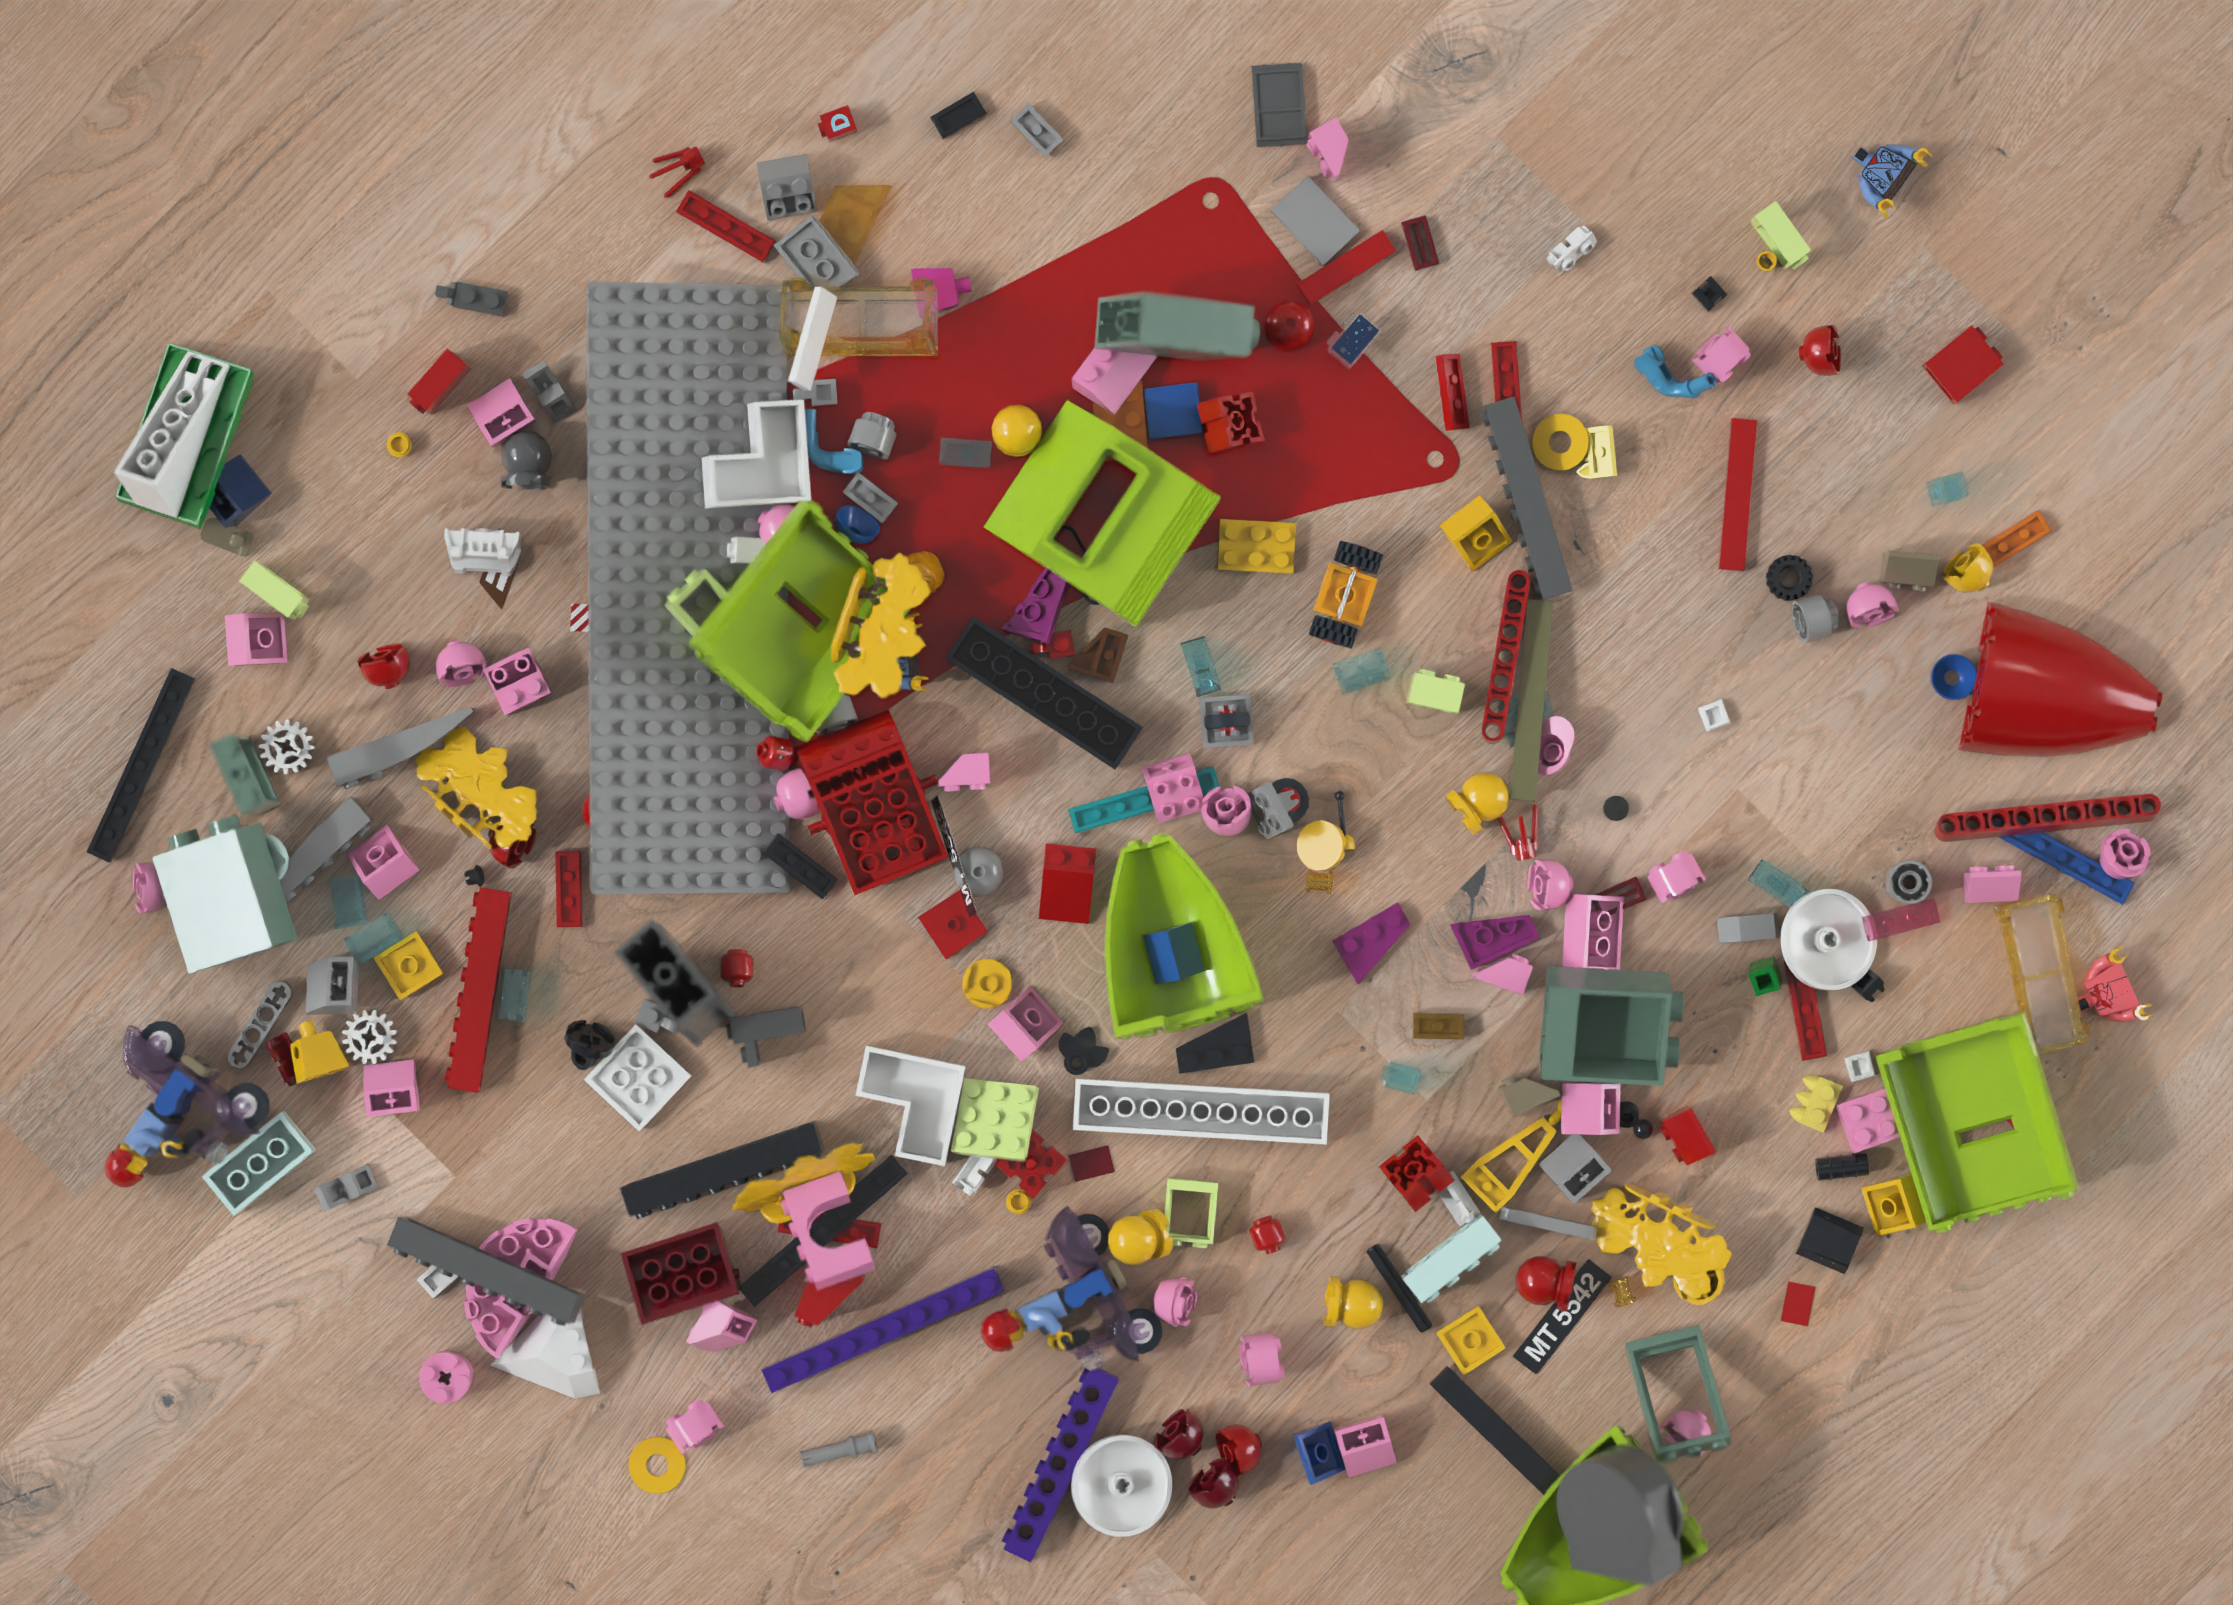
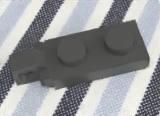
(474, 298)

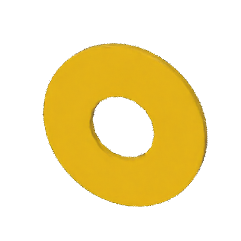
(1542, 437)
(643, 1478)

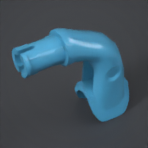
(1656, 371)
(846, 462)

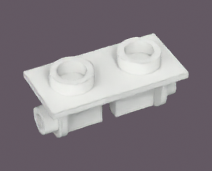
(1564, 258)
(970, 1176)
(1459, 1202)

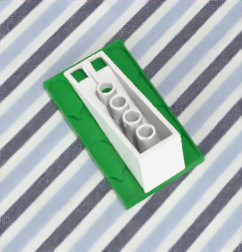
(184, 436)

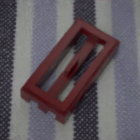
(1426, 264)
(1638, 889)

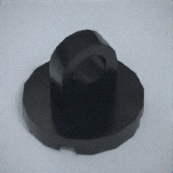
(588, 1041)

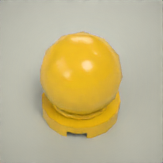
(1016, 430)
(1481, 799)
(1140, 1237)
(1354, 1303)

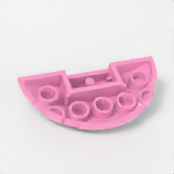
(531, 1244)

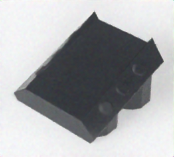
(1829, 1240)

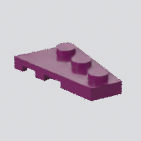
(1040, 609)
(1492, 938)
(1371, 940)

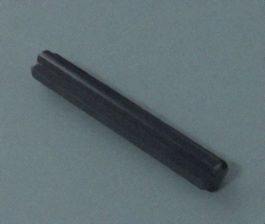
(1399, 1288)

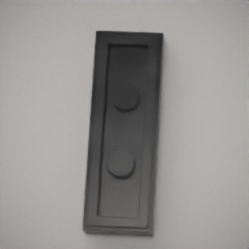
(800, 866)

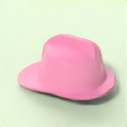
(1555, 745)

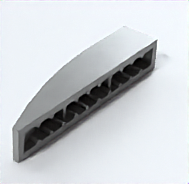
(382, 754)

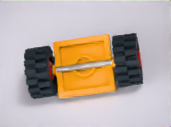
(1345, 594)

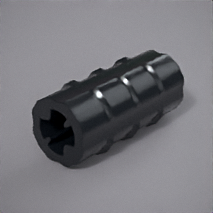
(1842, 1166)

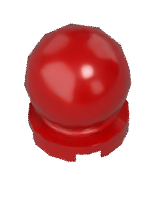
(1545, 1281)

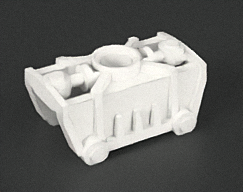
(483, 550)

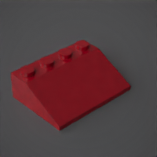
(680, 1273)

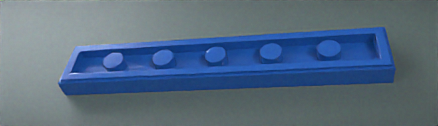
(2070, 863)

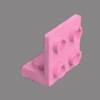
(1173, 787)

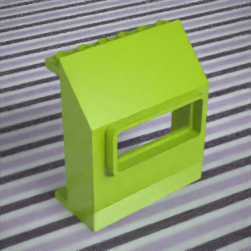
(1139, 539)

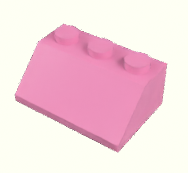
(1110, 376)
(1592, 935)

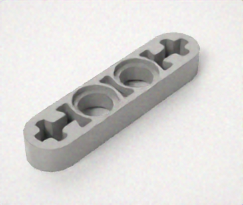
(262, 1026)
(1548, 1222)

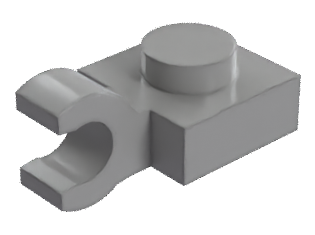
(822, 393)
(653, 1018)

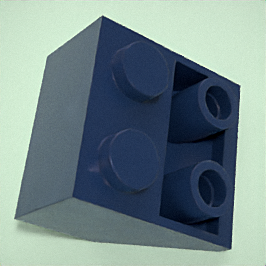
(237, 492)

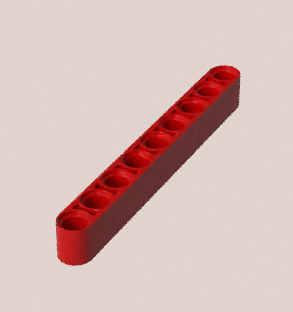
(2056, 810)

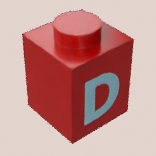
(837, 124)

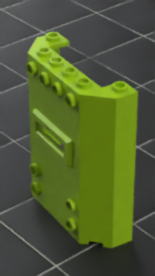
(770, 648)
(1964, 1084)

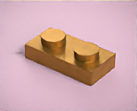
(1438, 1026)

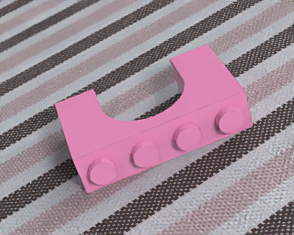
(825, 1265)

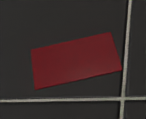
(1091, 1163)

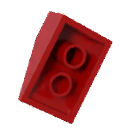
(1067, 883)

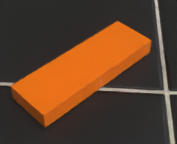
(2017, 537)

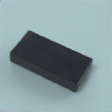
(958, 115)

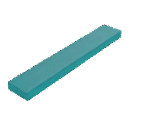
(1127, 804)

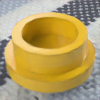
(399, 444)
(1018, 1201)

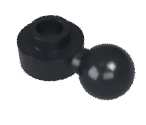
(1641, 1127)

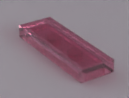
(1901, 919)

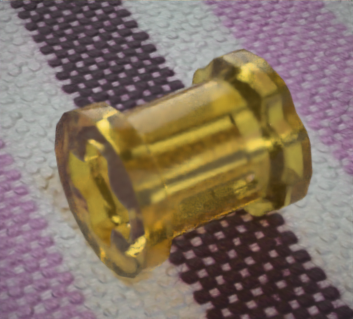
(1319, 881)
(1622, 1291)

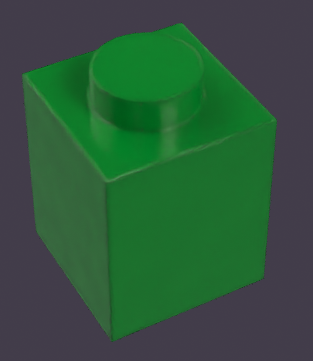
(1765, 976)

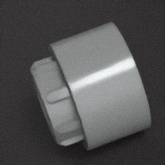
(873, 435)
(1814, 617)
(840, 717)
(1922, 880)

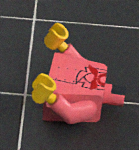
(2110, 991)

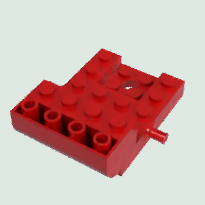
(871, 801)

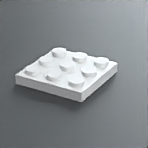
(637, 1077)

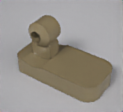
(229, 538)

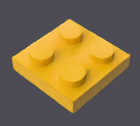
(408, 965)
(1470, 1340)

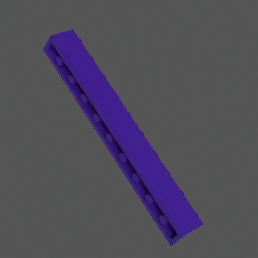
(883, 1329)

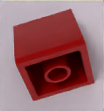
(818, 1304)

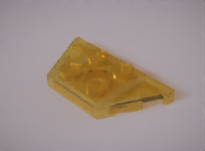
(852, 215)

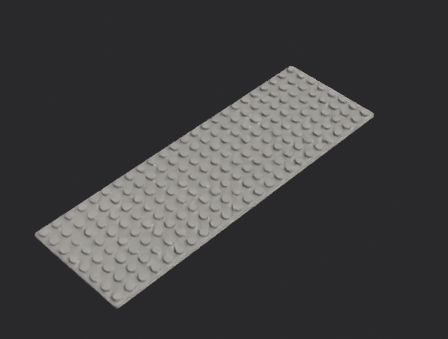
(669, 740)

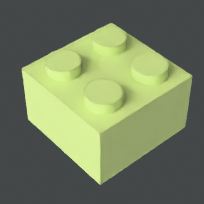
(1435, 692)

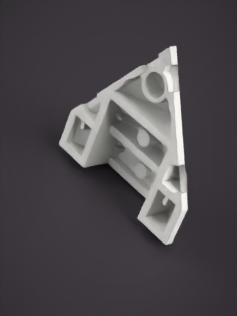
(552, 1357)

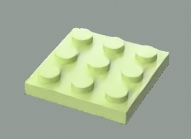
(994, 1120)

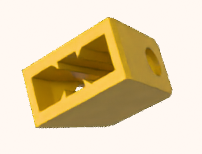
(316, 1054)

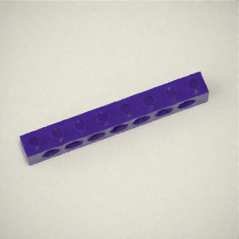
(1027, 1546)

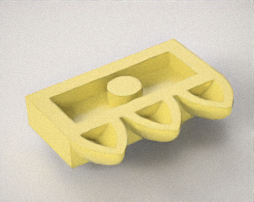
(1599, 454)
(1818, 1103)

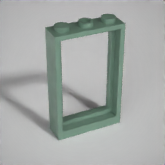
(245, 774)
(1664, 1344)

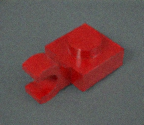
(1060, 645)

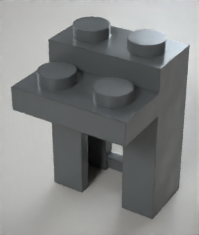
(763, 1026)

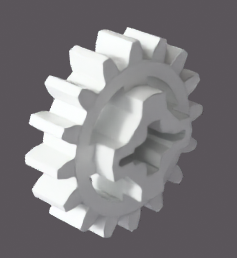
(282, 758)
(366, 1051)

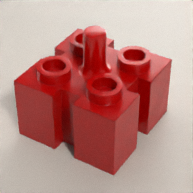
(1230, 422)
(1037, 1165)
(1416, 1173)

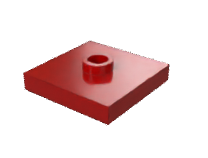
(951, 926)

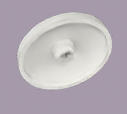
(1827, 940)
(1121, 1485)

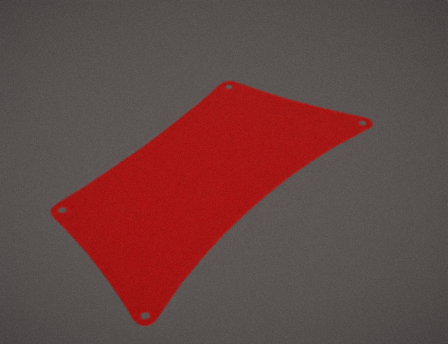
(1324, 427)

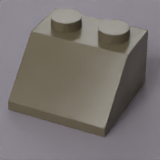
(1909, 570)
(1524, 1094)

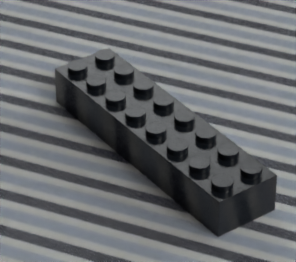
(1044, 693)
(721, 1169)

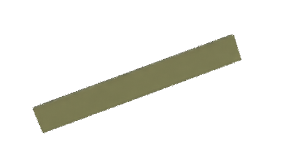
(1531, 700)

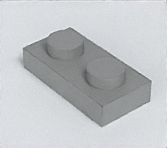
(1037, 130)
(870, 497)

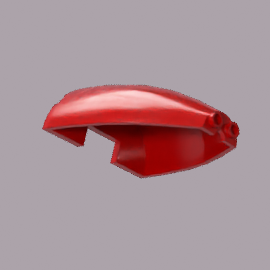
(2051, 691)

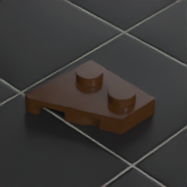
(1101, 655)

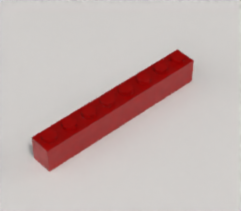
(479, 989)

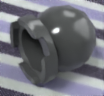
(526, 460)

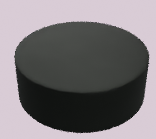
(1615, 808)

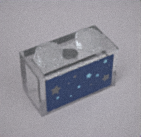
(1354, 339)

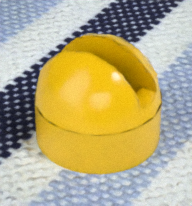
(1762, 264)

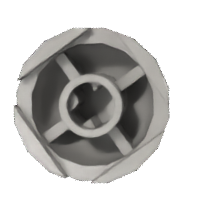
(982, 871)

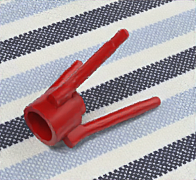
(689, 159)
(1525, 846)

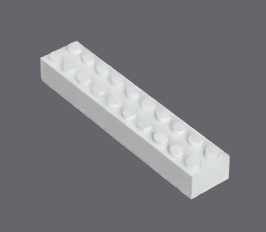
(1201, 1111)

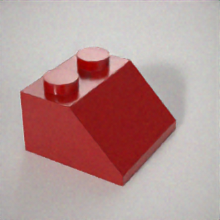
(1687, 1136)

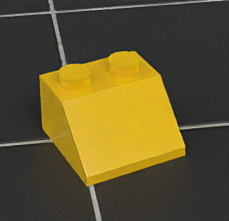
(1476, 533)
(1894, 1204)

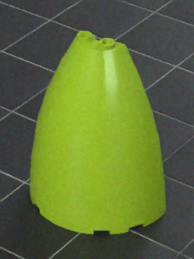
(1156, 890)
(1540, 1558)

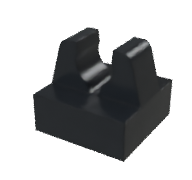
(1709, 294)
(1868, 985)

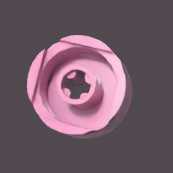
(1722, 354)
(1676, 877)
(1261, 1359)
(440, 1390)
(694, 1426)

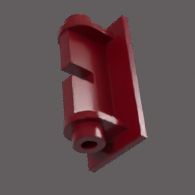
(280, 1051)

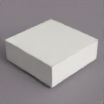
(1714, 715)
(1859, 1066)

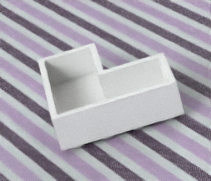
(775, 467)
(925, 1088)

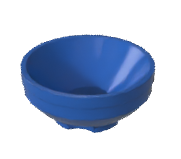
(857, 524)
(1965, 670)

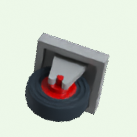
(1226, 721)
(1278, 805)

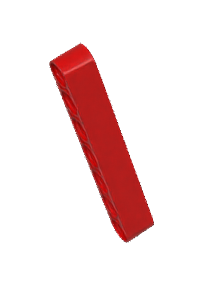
(1505, 644)

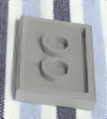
(1315, 220)
(816, 255)

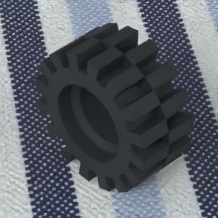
(1775, 584)

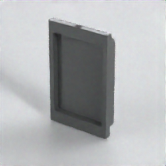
(1279, 104)

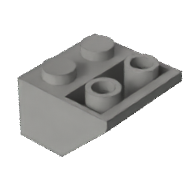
(787, 187)
(332, 986)
(1575, 1167)

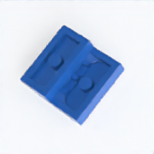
(1173, 411)

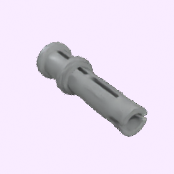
(851, 1447)

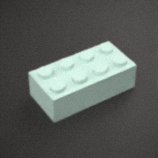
(259, 1163)
(1451, 1258)

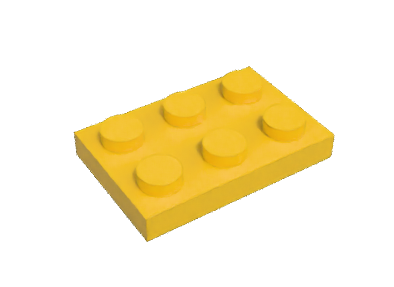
(1256, 546)

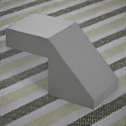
(549, 391)
(1747, 928)
(346, 1187)

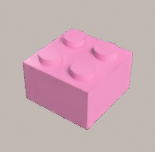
(1867, 1120)

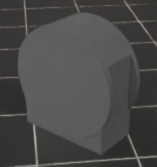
(675, 982)
(1621, 1516)

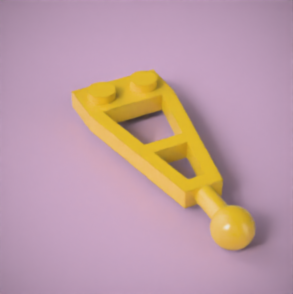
(1487, 1185)

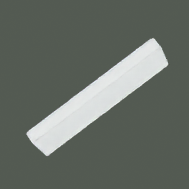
(812, 338)

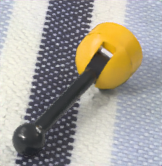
(1350, 844)

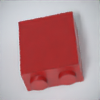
(1963, 364)
(438, 382)

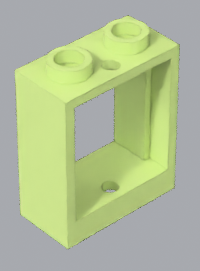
(1781, 236)
(693, 580)
(275, 590)
(1198, 1241)

